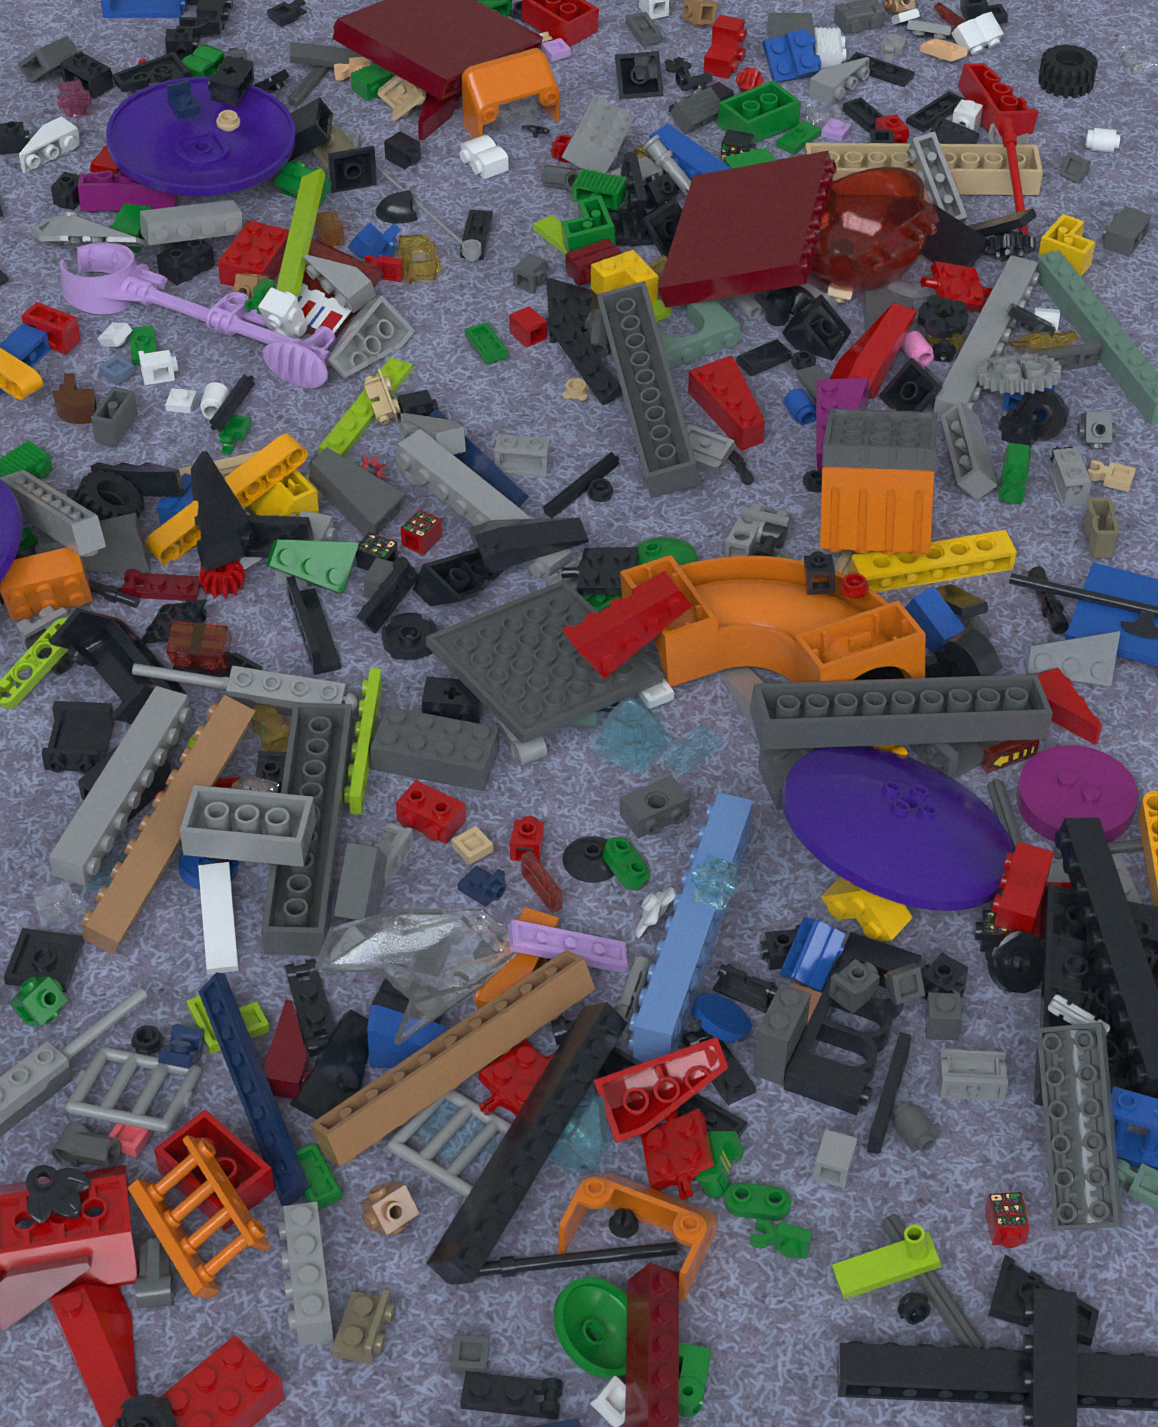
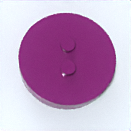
(1076, 784)

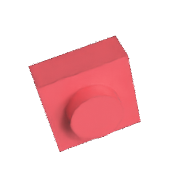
(131, 1138)

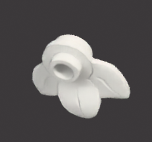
(653, 908)

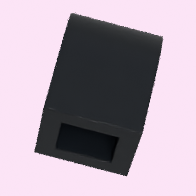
(974, 8)
(971, 652)

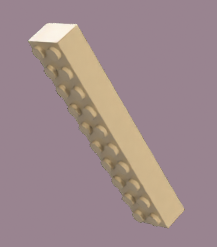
(974, 167)

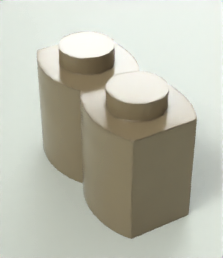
(1101, 527)

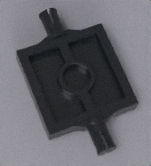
(601, 569)

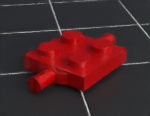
(957, 283)
(512, 1078)
(677, 1152)

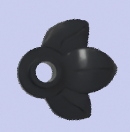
(57, 1196)

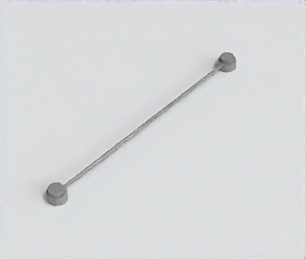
(470, 248)

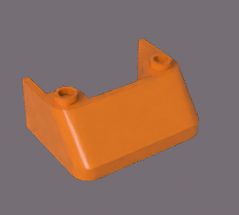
(504, 81)
(687, 1221)

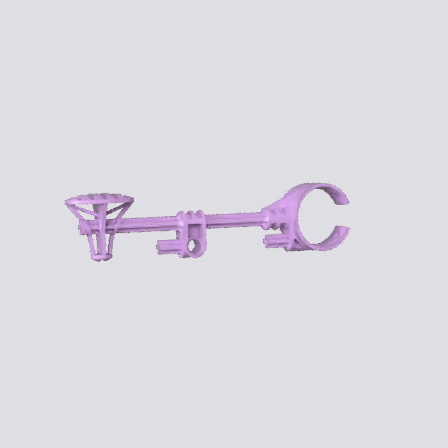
(129, 281)

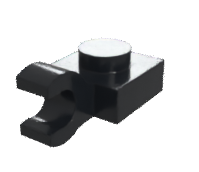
(285, 13)

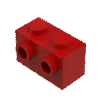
(430, 812)

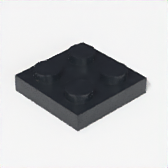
(44, 955)

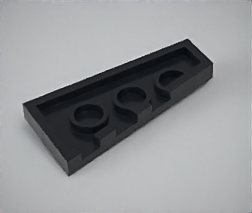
(337, 1069)

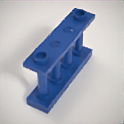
(1140, 1111)

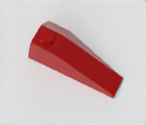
(876, 348)
(652, 1090)
(101, 1343)

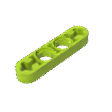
(30, 660)

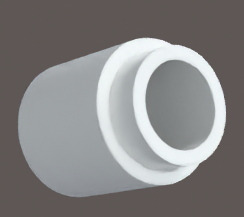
(1102, 140)
(212, 398)

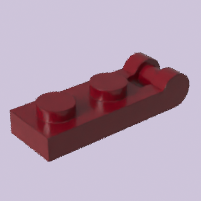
(161, 586)

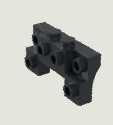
(210, 17)

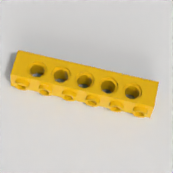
(946, 561)

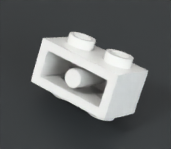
(283, 313)

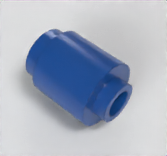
(800, 406)

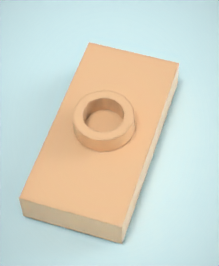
(943, 49)

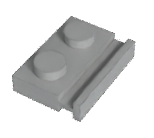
(939, 30)
(709, 448)

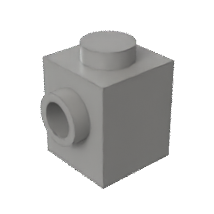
(835, 1158)

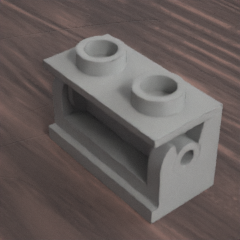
(522, 455)
(1070, 477)
(972, 1075)

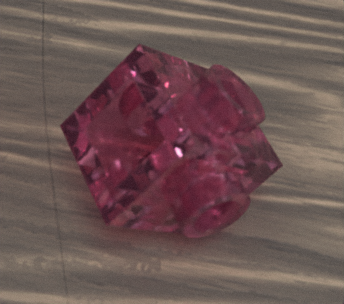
(73, 98)

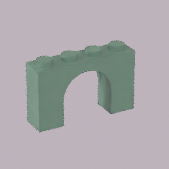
(716, 332)

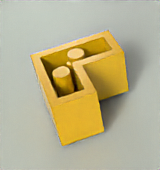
(1067, 238)
(623, 271)
(877, 916)

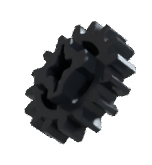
(1009, 244)

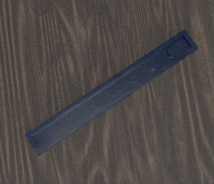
(253, 1089)

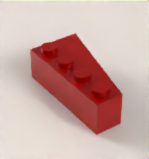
(984, 87)
(728, 401)
(628, 623)

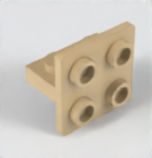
(401, 96)

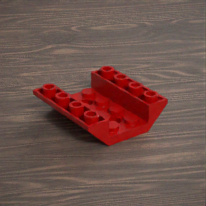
(103, 1238)

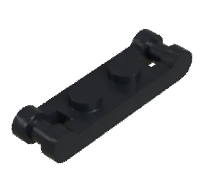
(310, 1005)

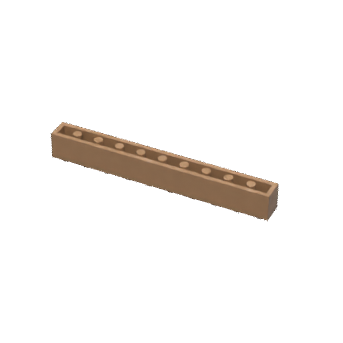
(160, 832)
(452, 1058)

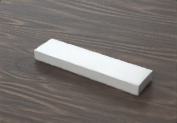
(218, 918)

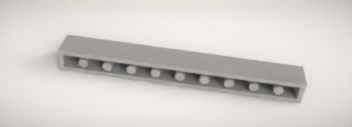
(988, 333)

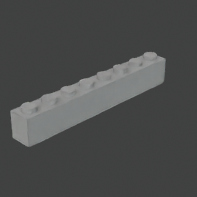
(467, 492)
(56, 514)
(120, 786)

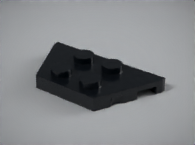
(575, 299)

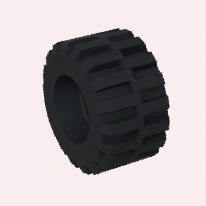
(1067, 71)
(109, 495)

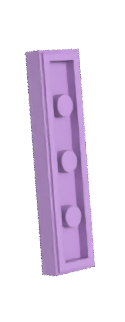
(551, 941)

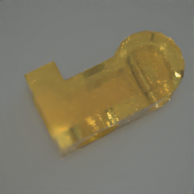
(270, 728)

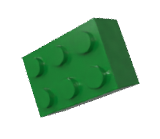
(760, 111)

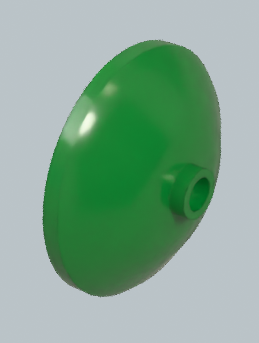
(663, 546)
(593, 1325)

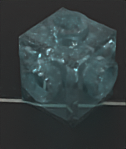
(715, 882)

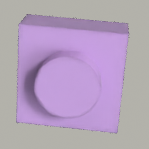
(556, 49)
(836, 130)

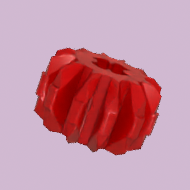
(223, 580)

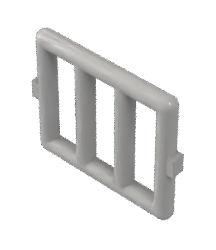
(137, 1116)
(423, 1159)

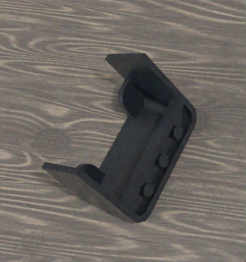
(112, 650)

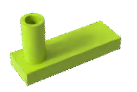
(888, 1264)

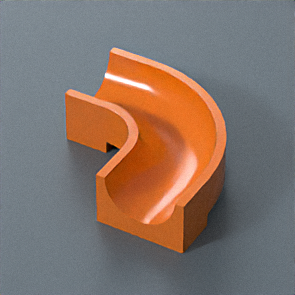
(761, 617)

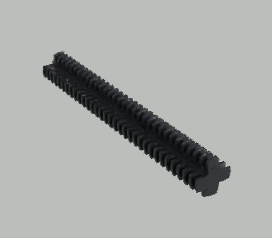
(232, 402)
(580, 485)

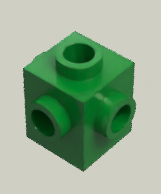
(39, 1000)

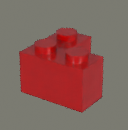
(726, 47)
(1022, 887)

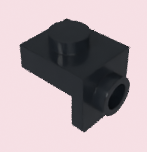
(687, 82)
(1016, 430)

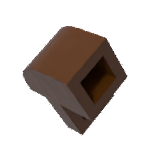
(74, 404)

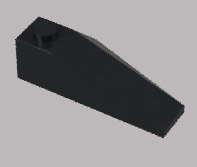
(221, 518)
(521, 540)
(453, 579)

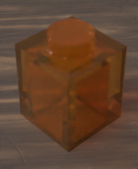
(329, 228)

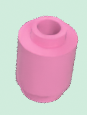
(917, 347)

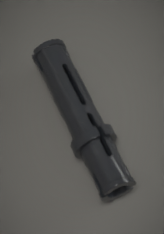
(1051, 607)

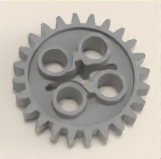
(1019, 373)

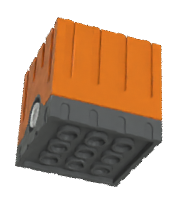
(878, 481)

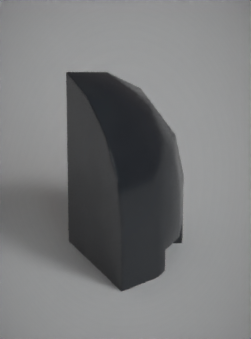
(397, 208)

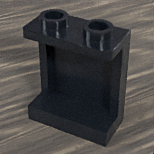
(78, 736)

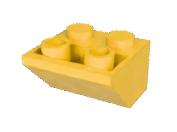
(287, 497)

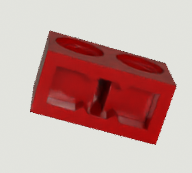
(59, 326)

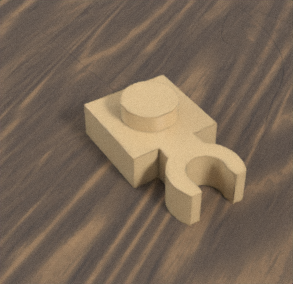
(1114, 476)

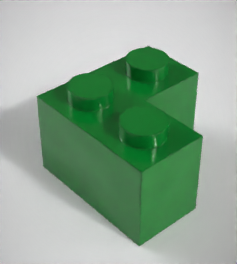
(591, 226)

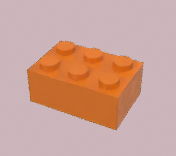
(45, 580)

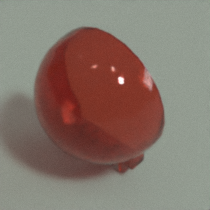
(873, 229)

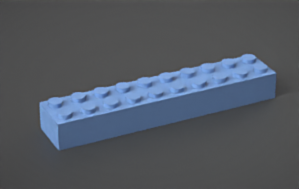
(689, 936)

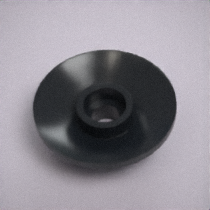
(586, 866)

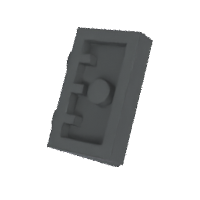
(950, 758)

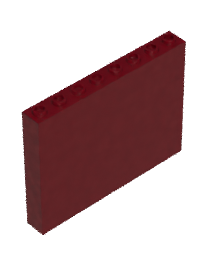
(432, 39)
(748, 229)

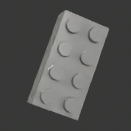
(598, 136)
(248, 825)

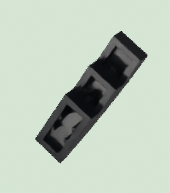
(150, 478)

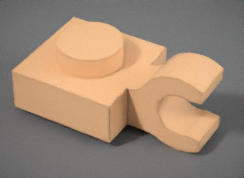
(343, 71)

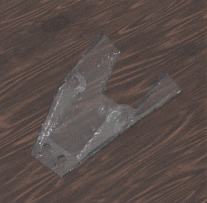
(424, 953)

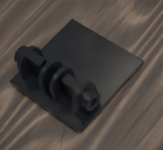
(186, 611)

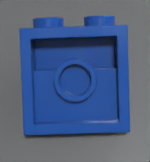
(791, 56)

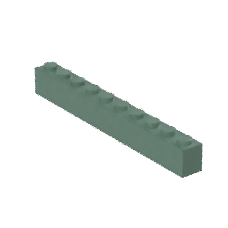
(1094, 321)

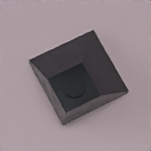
(638, 75)
(352, 169)
(662, 224)
(817, 329)
(911, 388)

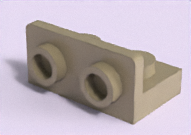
(337, 142)
(363, 1325)

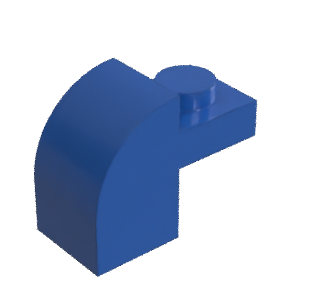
(373, 242)

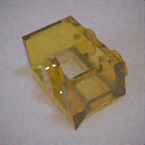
(418, 258)

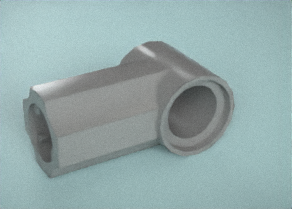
(527, 752)

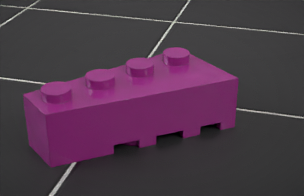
(110, 191)
(837, 394)

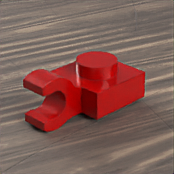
(392, 266)

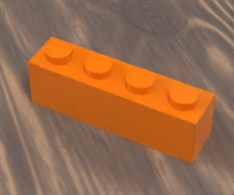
(520, 966)

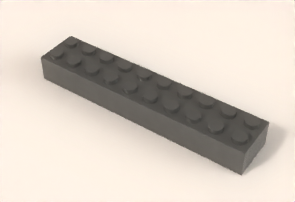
(648, 390)
(899, 711)
(315, 766)

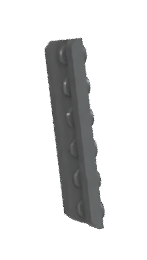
(1079, 1127)

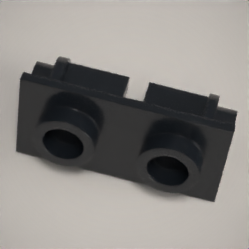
(745, 989)

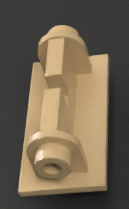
(386, 407)

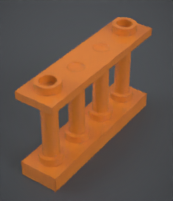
(167, 1222)

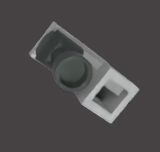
(758, 527)
(31, 632)

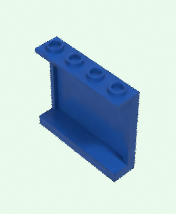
(143, 8)
(1098, 619)

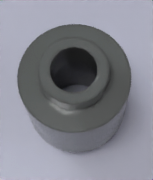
(914, 1127)

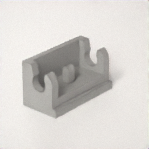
(395, 848)

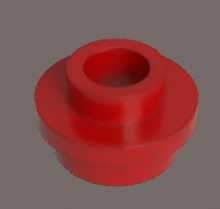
(854, 586)

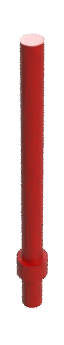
(1010, 142)

